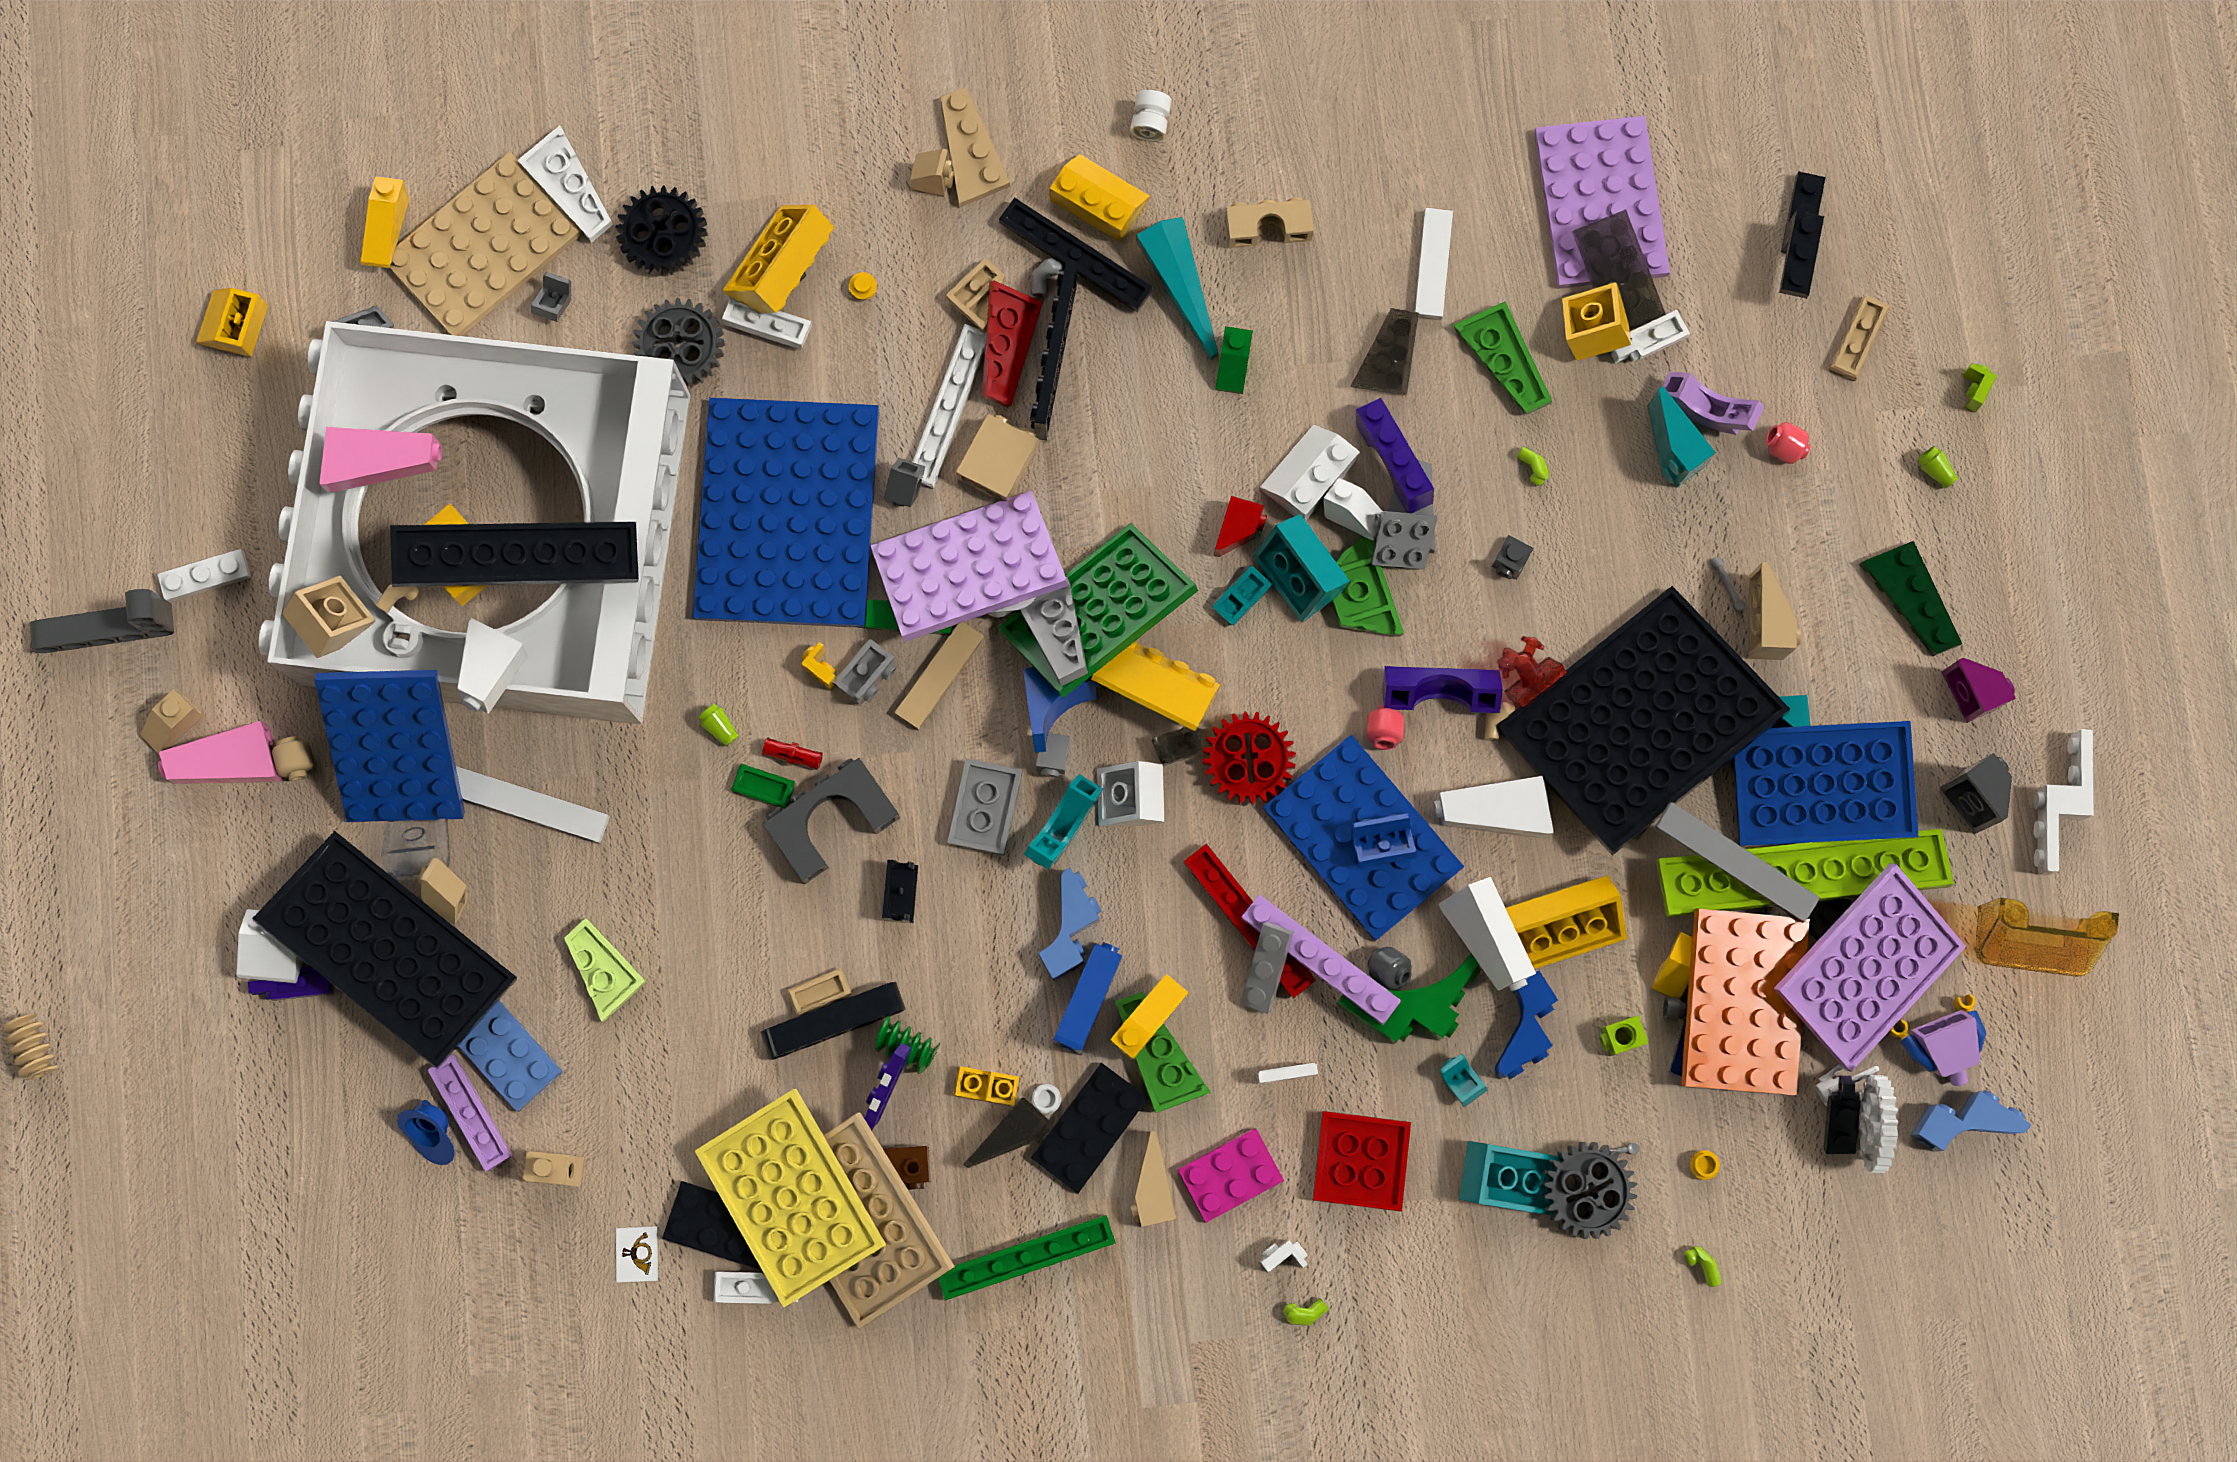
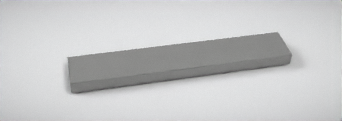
(1737, 862)

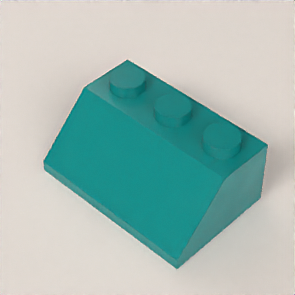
(1300, 567)

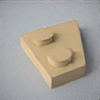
(972, 293)

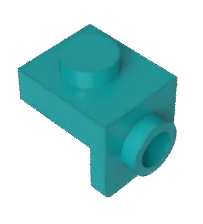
(1462, 1080)

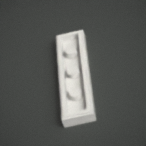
(1433, 263)

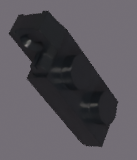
(1842, 1118)

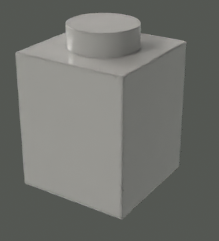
(1055, 758)

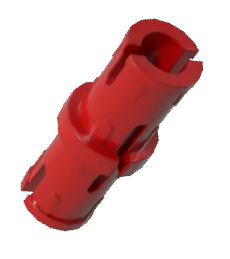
(792, 753)

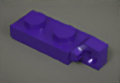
(307, 985)

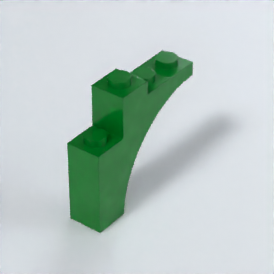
(1423, 1006)

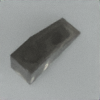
(1014, 1132)

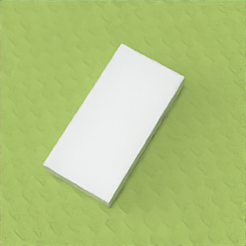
(1287, 1073)

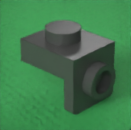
(553, 297)

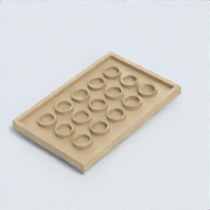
(483, 246)
(912, 1250)

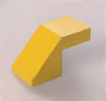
(1675, 971)

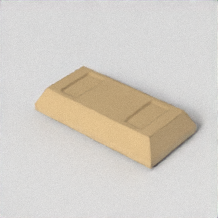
(820, 992)

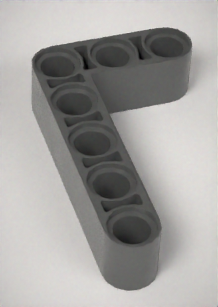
(143, 618)

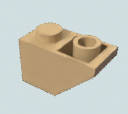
(932, 172)
(442, 890)

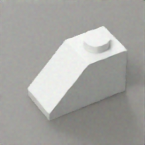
(1352, 508)

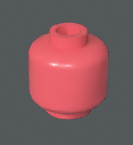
(1788, 442)
(1385, 728)

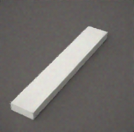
(950, 403)
(532, 805)

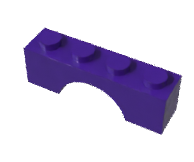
(1405, 471)
(1474, 688)

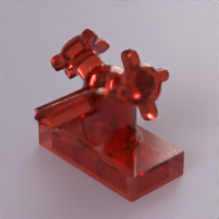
(1533, 676)

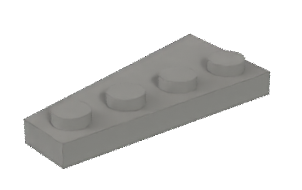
(1057, 632)

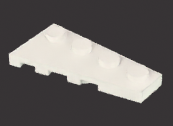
(565, 181)

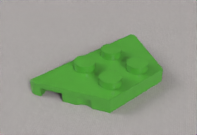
(1366, 599)

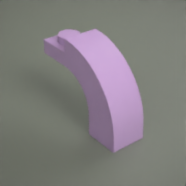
(1711, 408)

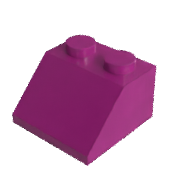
(1978, 688)

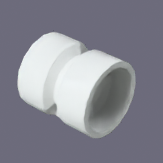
(1151, 110)

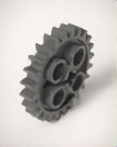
(680, 318)
(1598, 1215)

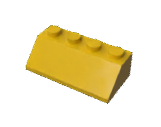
(779, 258)
(1160, 684)
(1569, 921)

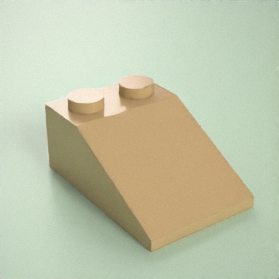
(1771, 619)

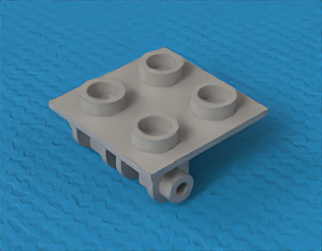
(1403, 539)

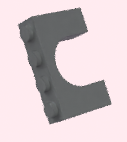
(850, 783)

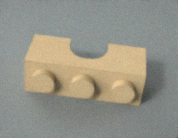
(1291, 216)

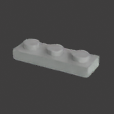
(1267, 967)

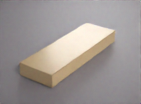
(1859, 337)

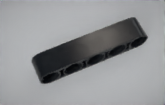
(832, 1020)

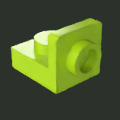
(1982, 383)

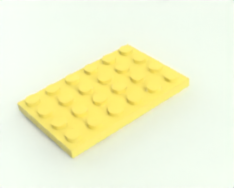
(790, 1198)

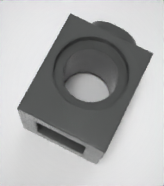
(904, 482)

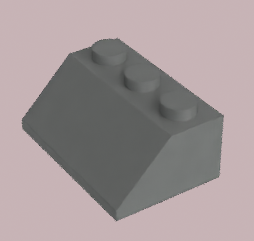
(1981, 792)

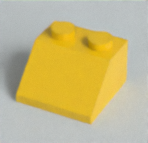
(1595, 322)

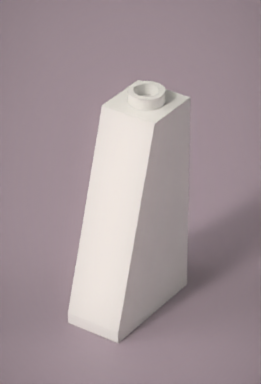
(1501, 807)
(1489, 934)

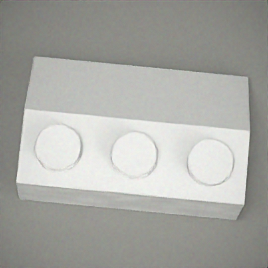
(1310, 471)

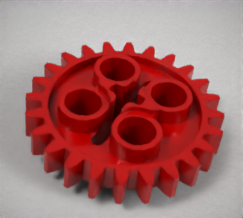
(1222, 759)

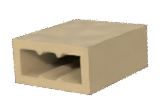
(997, 457)

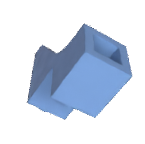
(1077, 915)
(1978, 1113)

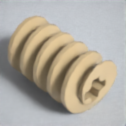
(28, 1047)

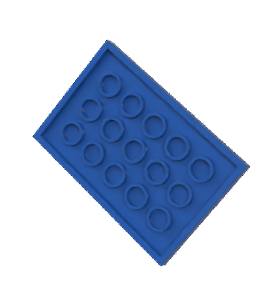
(390, 745)
(1827, 784)
(1318, 820)

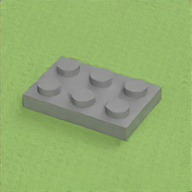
(985, 807)

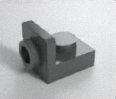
(1512, 558)

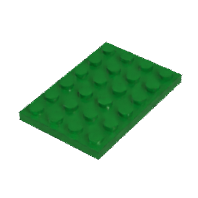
(1116, 600)

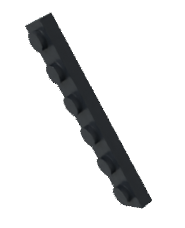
(1066, 247)

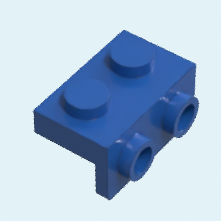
(1383, 840)

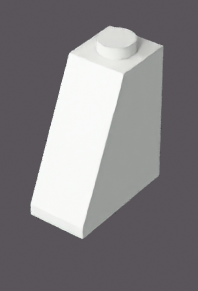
(487, 665)

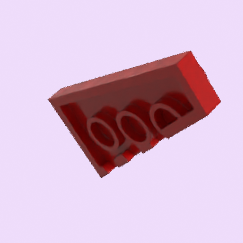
(1008, 338)

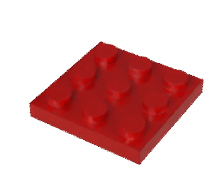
(1361, 1161)

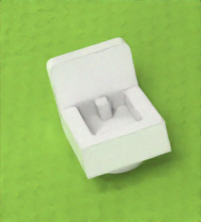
(1275, 1255)

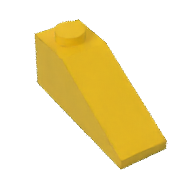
(383, 221)
(1148, 1017)

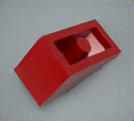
(1239, 525)

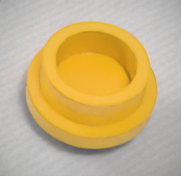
(862, 286)
(1704, 1165)

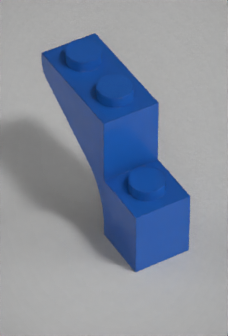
(1528, 1038)

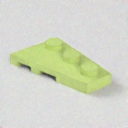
(604, 970)

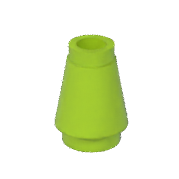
(1937, 466)
(718, 724)

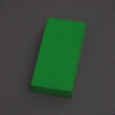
(763, 786)

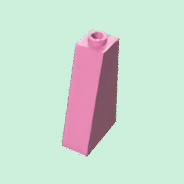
(374, 456)
(227, 757)

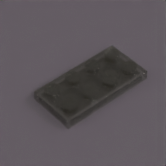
(1614, 255)

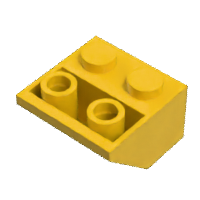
(233, 321)

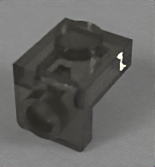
(1177, 745)

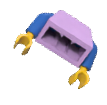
(1947, 1043)

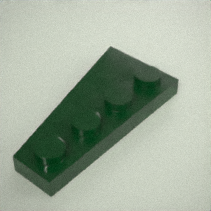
(1914, 595)

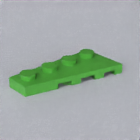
(1503, 351)
(1163, 1065)

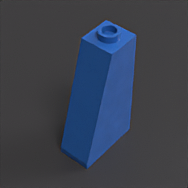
(1088, 998)

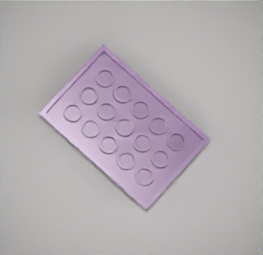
(1595, 173)
(968, 566)
(1870, 967)

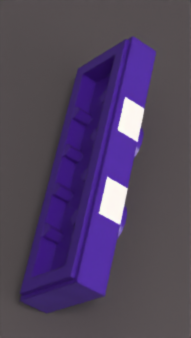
(889, 1076)

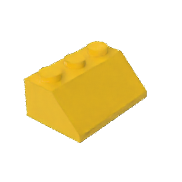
(1098, 197)

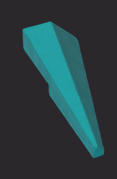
(1171, 257)

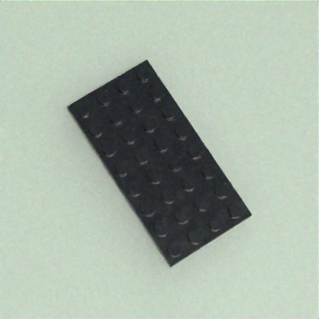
(385, 949)

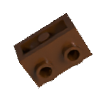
(911, 1165)

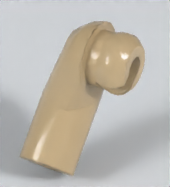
(391, 595)
(1494, 719)

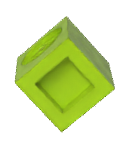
(1634, 1029)

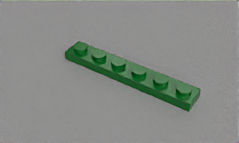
(1026, 1257)

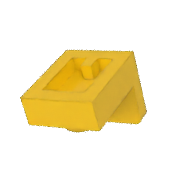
(820, 671)

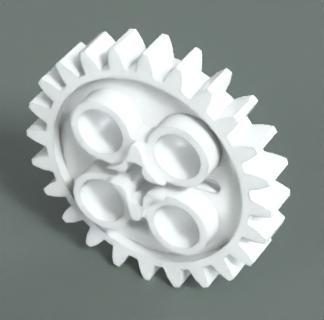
(1877, 1124)

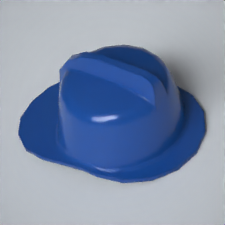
(427, 1130)

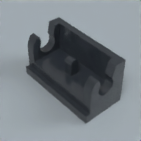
(900, 892)

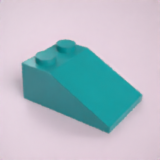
(1678, 442)
(1505, 1177)

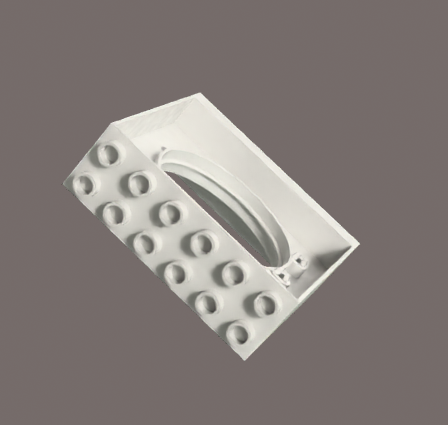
(610, 419)

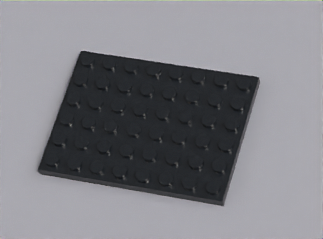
(1643, 719)

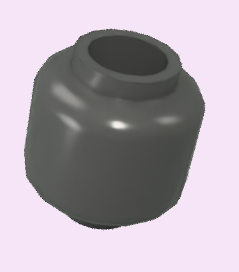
(1390, 968)

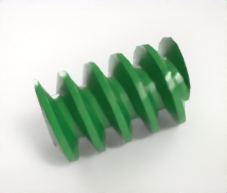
(892, 1037)

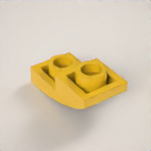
(986, 1086)

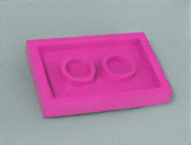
(1230, 1175)

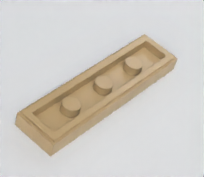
(939, 675)

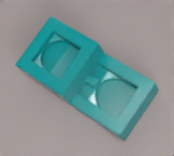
(1242, 595)

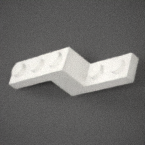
(2064, 802)

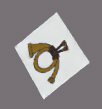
(636, 1254)

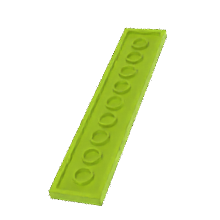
(1824, 868)

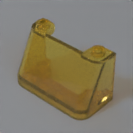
(2010, 942)

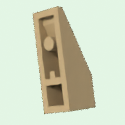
(1153, 1192)

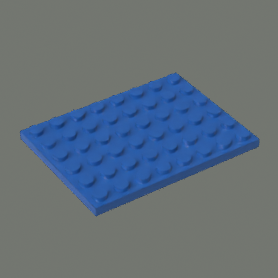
(786, 512)

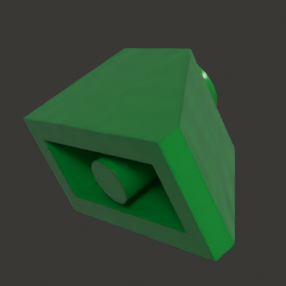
(1234, 360)

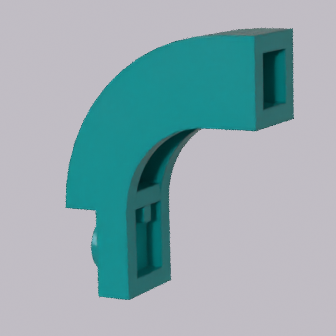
(1064, 822)

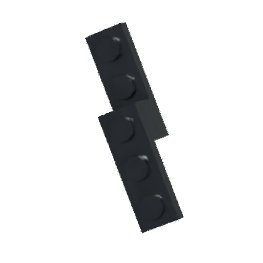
(1802, 235)

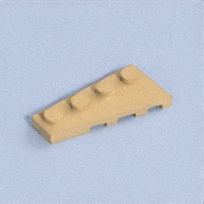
(973, 155)

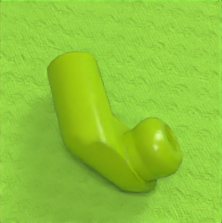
(1538, 465)
(1707, 1262)
(1305, 1316)

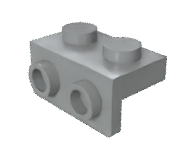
(865, 672)

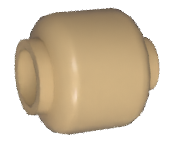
(292, 758)

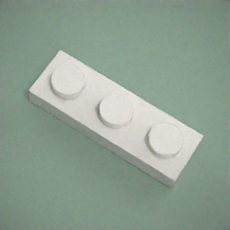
(773, 326)
(204, 575)

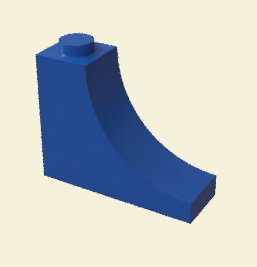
(1047, 705)

